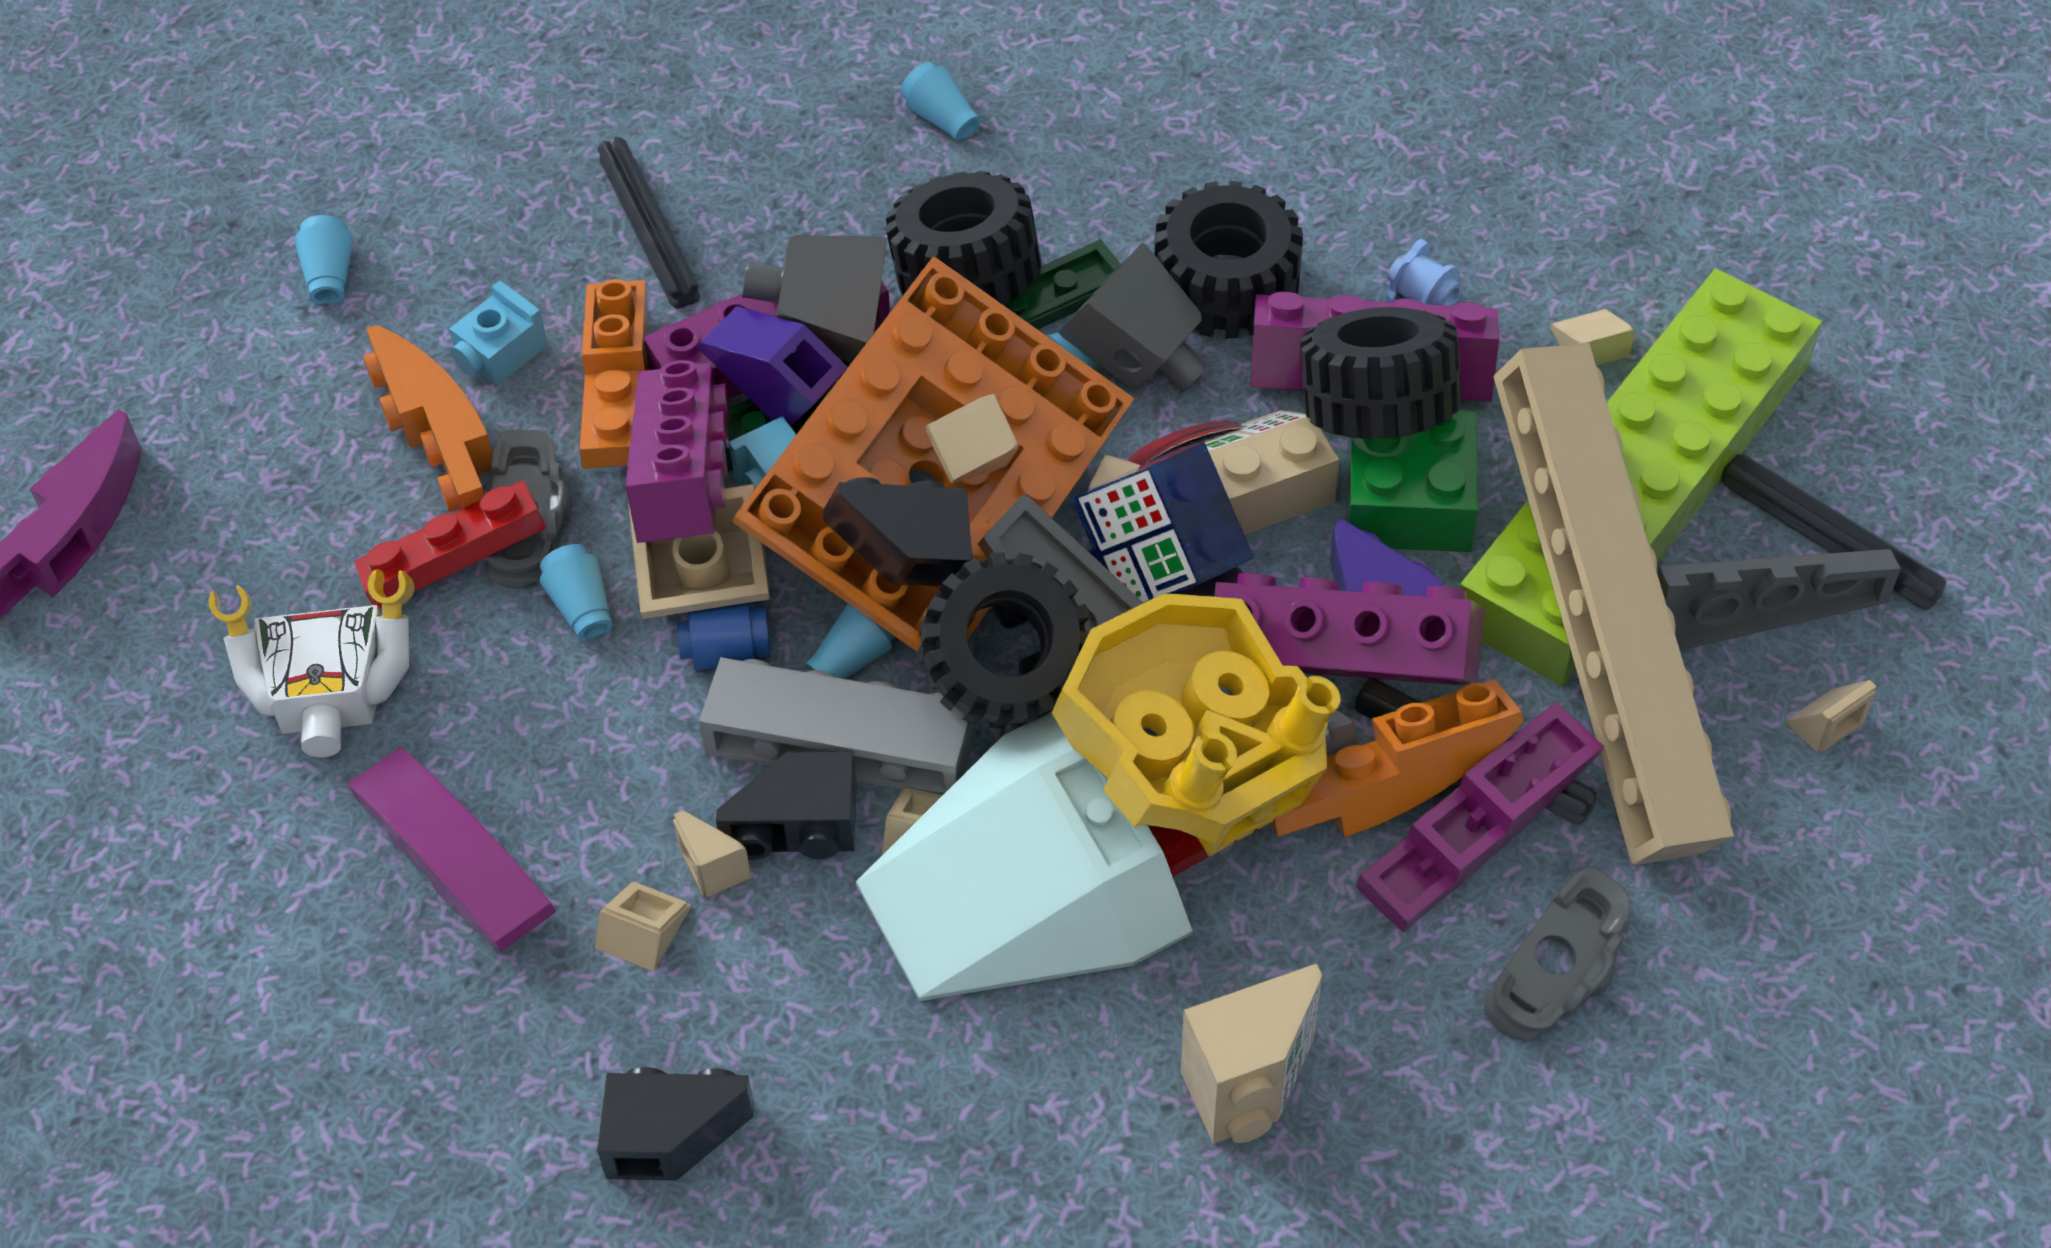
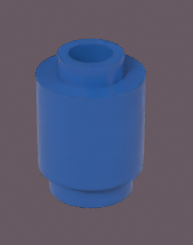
(724, 632)

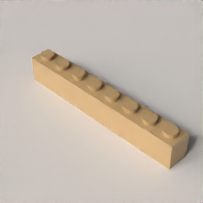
(1612, 605)

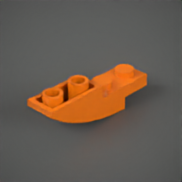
(611, 362)
(431, 413)
(1411, 760)

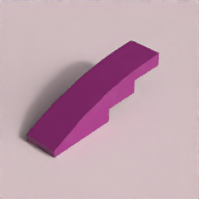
(1479, 816)
(452, 849)

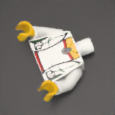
(321, 665)

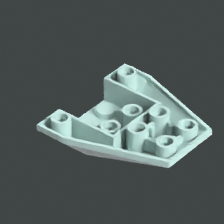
(1023, 876)

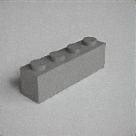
(894, 733)

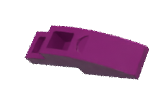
(74, 512)

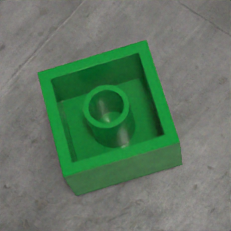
(1417, 486)

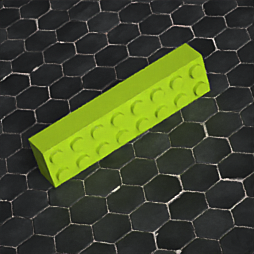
(1680, 424)

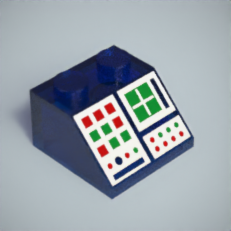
(1164, 524)

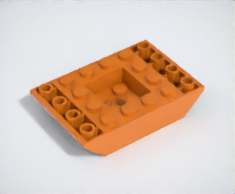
(923, 362)

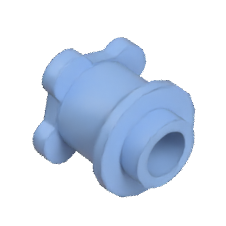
(1423, 278)

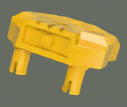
(1217, 756)

